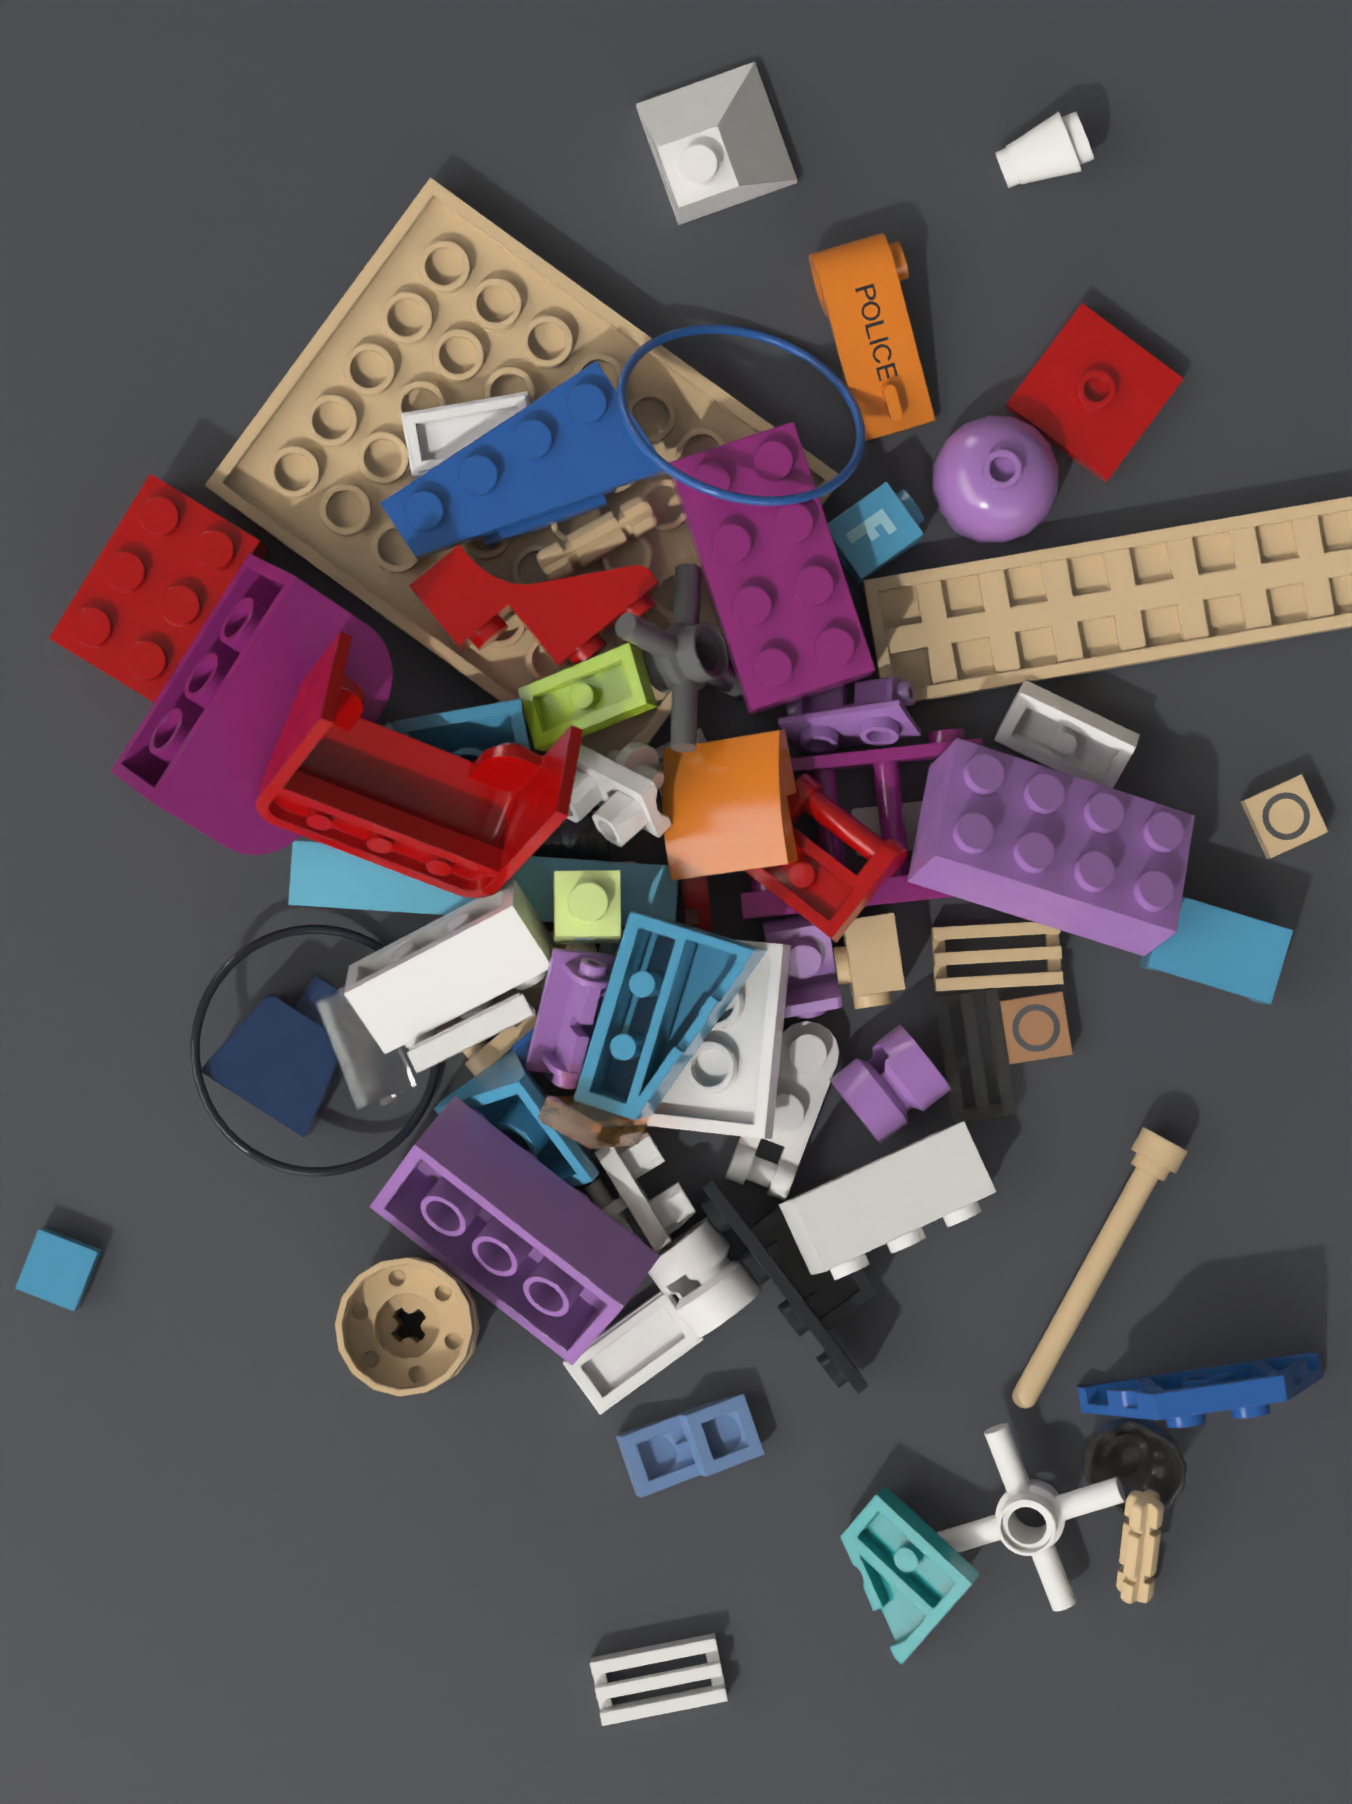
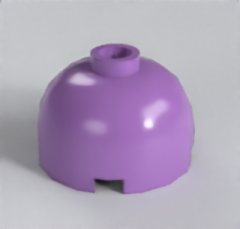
(995, 479)

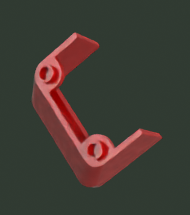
(406, 800)

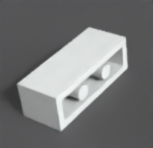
(450, 968)
(888, 1201)

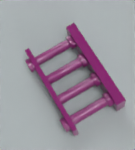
(896, 889)

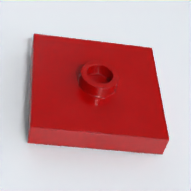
(1093, 393)

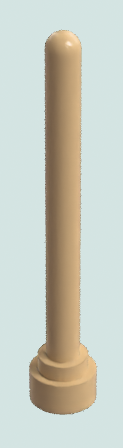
(1152, 1161)

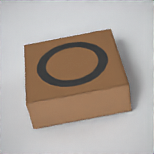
(1035, 1027)

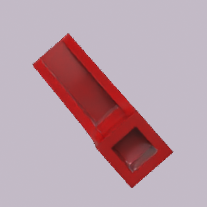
(560, 614)

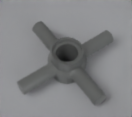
(683, 656)

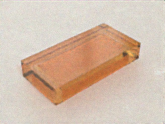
(589, 1124)

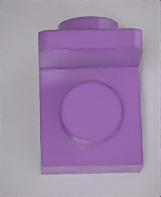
(812, 972)

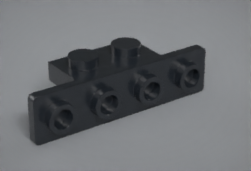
(811, 1300)

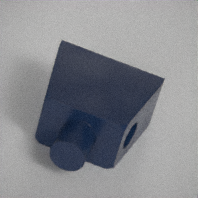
(281, 1058)

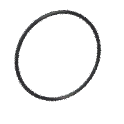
(204, 1095)

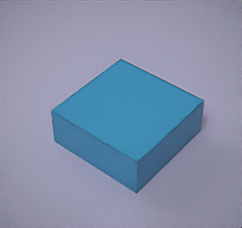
(58, 1269)

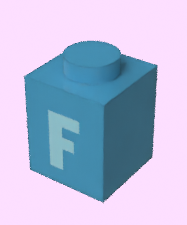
(876, 531)

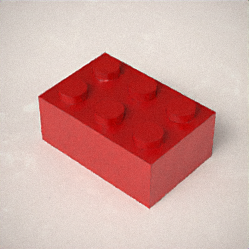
(153, 587)

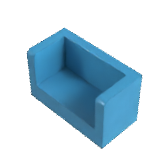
(1223, 951)

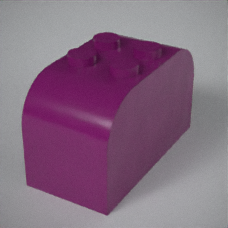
(230, 696)

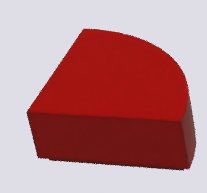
(697, 903)

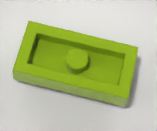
(588, 695)

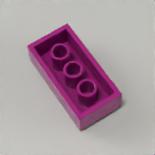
(772, 572)

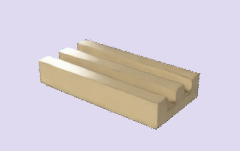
(941, 958)

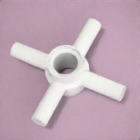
(1043, 1497)

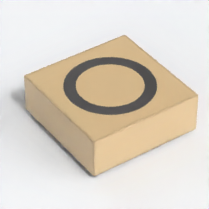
(1284, 816)

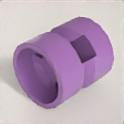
(890, 1084)

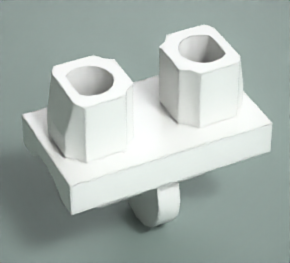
(623, 788)
(656, 1215)

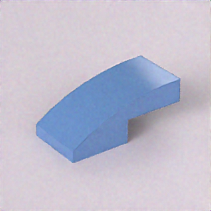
(690, 1444)

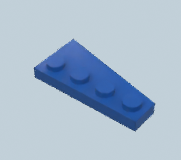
(534, 462)

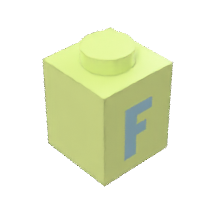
(587, 907)

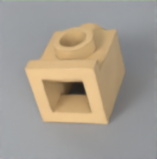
(870, 960)

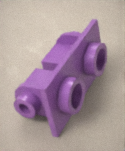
(876, 718)
(568, 1014)

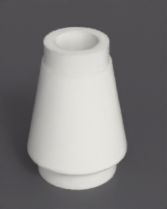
(1046, 151)

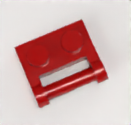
(818, 883)

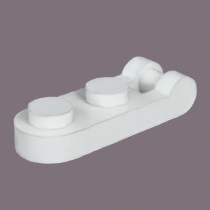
(805, 1067)

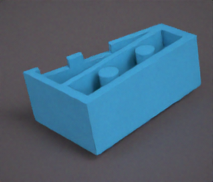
(658, 1010)

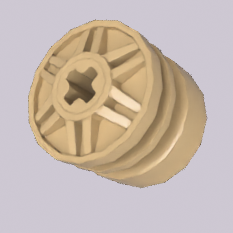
(370, 1322)

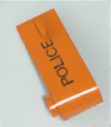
(873, 332)

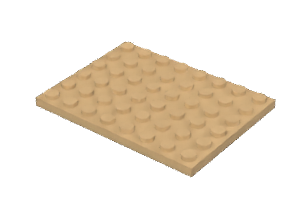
(447, 320)

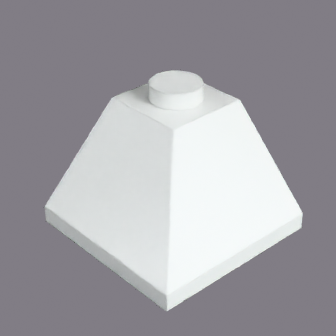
(716, 143)

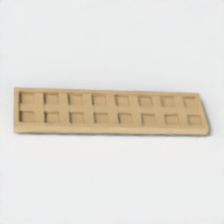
(1115, 601)

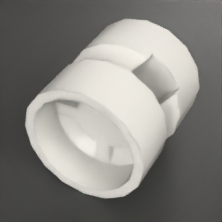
(704, 1278)

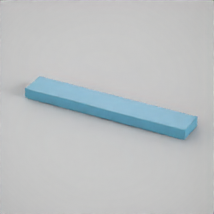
(340, 880)

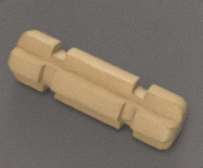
(597, 539)
(1140, 1546)

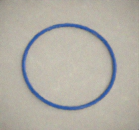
(715, 491)

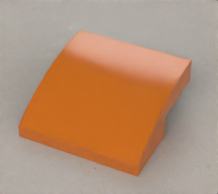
(729, 805)

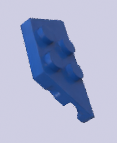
(1188, 1394)

